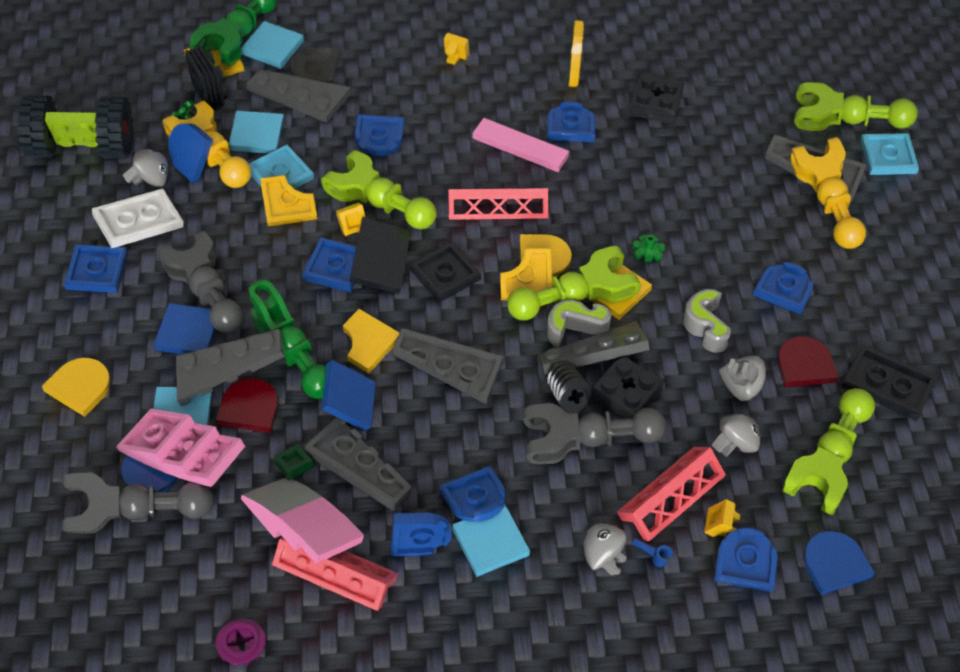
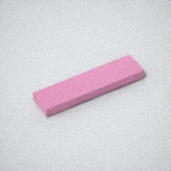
(520, 144)

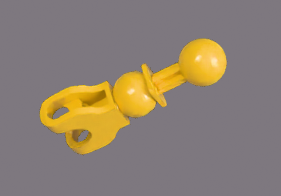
(234, 170)
(832, 192)

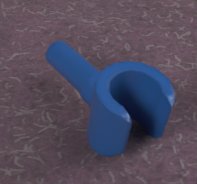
(655, 552)

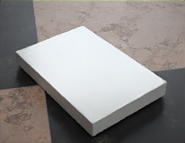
(137, 218)

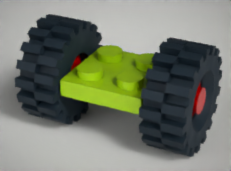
(44, 128)

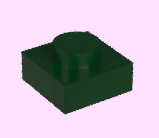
(293, 462)

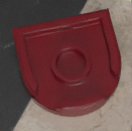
(805, 362)
(249, 406)

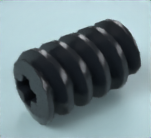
(568, 387)

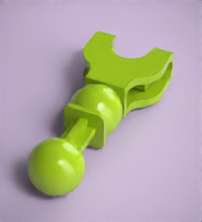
(829, 107)
(366, 185)
(593, 281)
(833, 450)

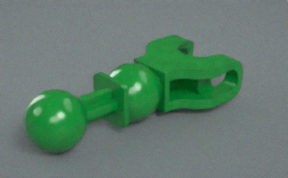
(229, 32)
(273, 315)

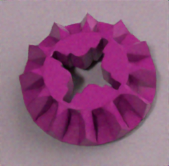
(250, 632)

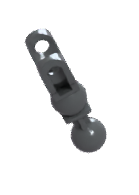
(205, 282)
(592, 430)
(132, 502)

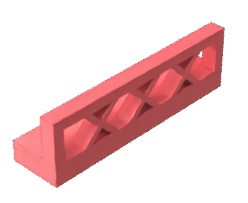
(491, 194)
(663, 486)
(341, 573)

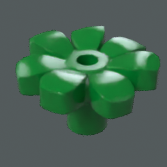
(184, 112)
(649, 248)

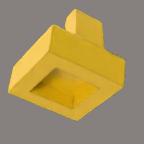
(456, 48)
(350, 218)
(720, 519)

